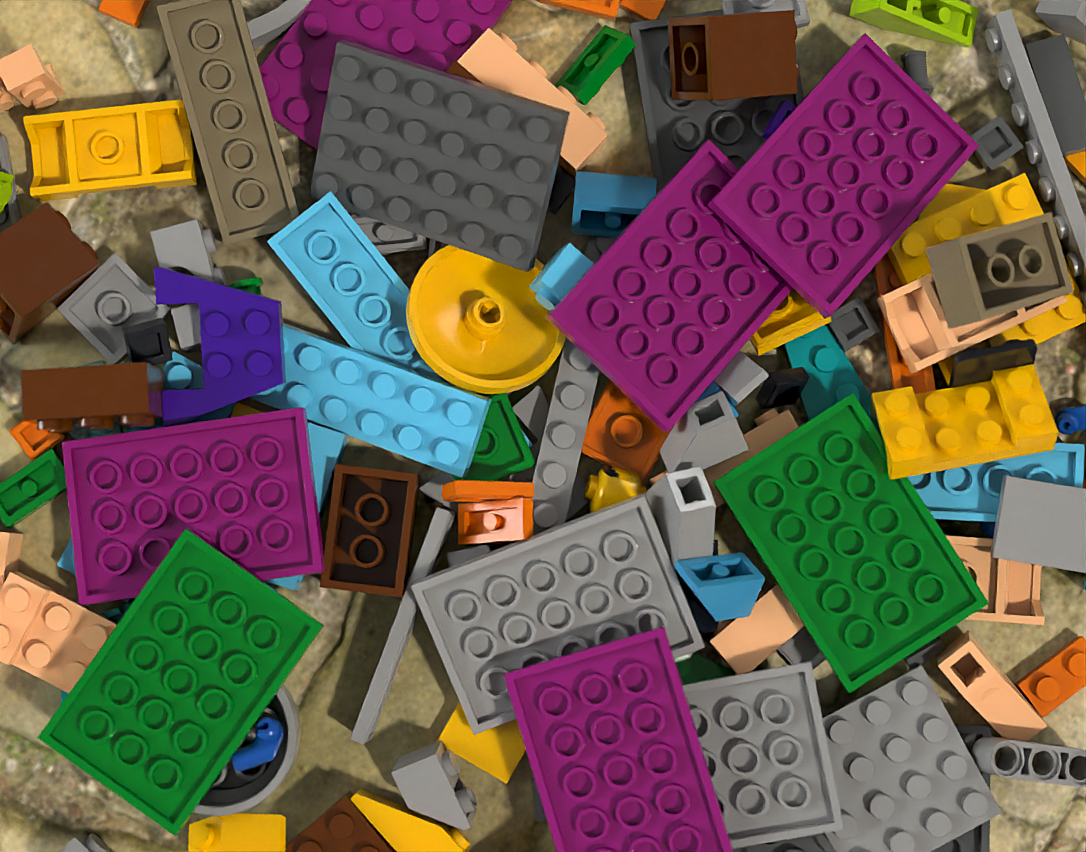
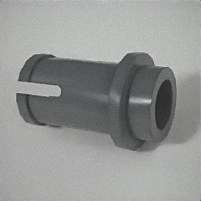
(915, 67)

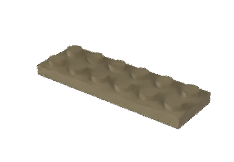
(229, 117)

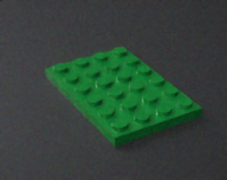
(850, 543)
(181, 681)

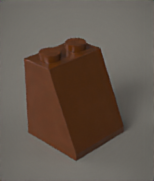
(733, 56)
(39, 269)

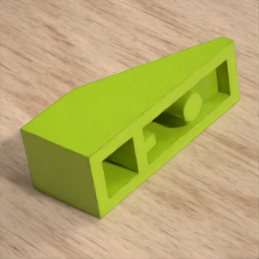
(934, 20)

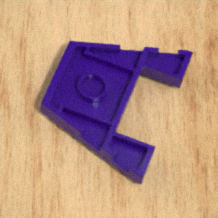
(238, 344)

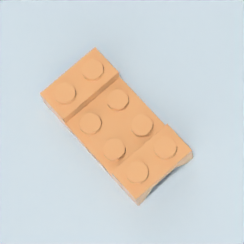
(27, 80)
(922, 330)
(1007, 585)
(48, 631)

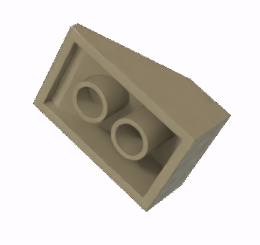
(999, 270)

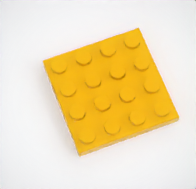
(987, 210)

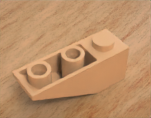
(989, 689)

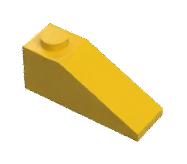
(408, 829)

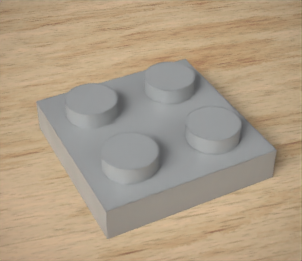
(107, 303)

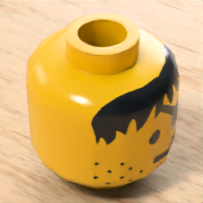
(611, 487)

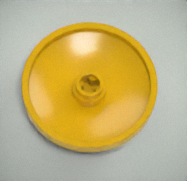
(480, 322)

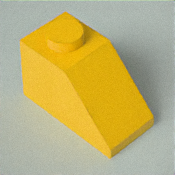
(238, 833)

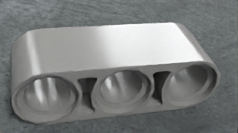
(1017, 761)

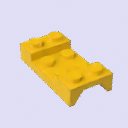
(111, 149)
(964, 423)

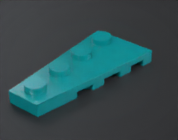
(828, 371)

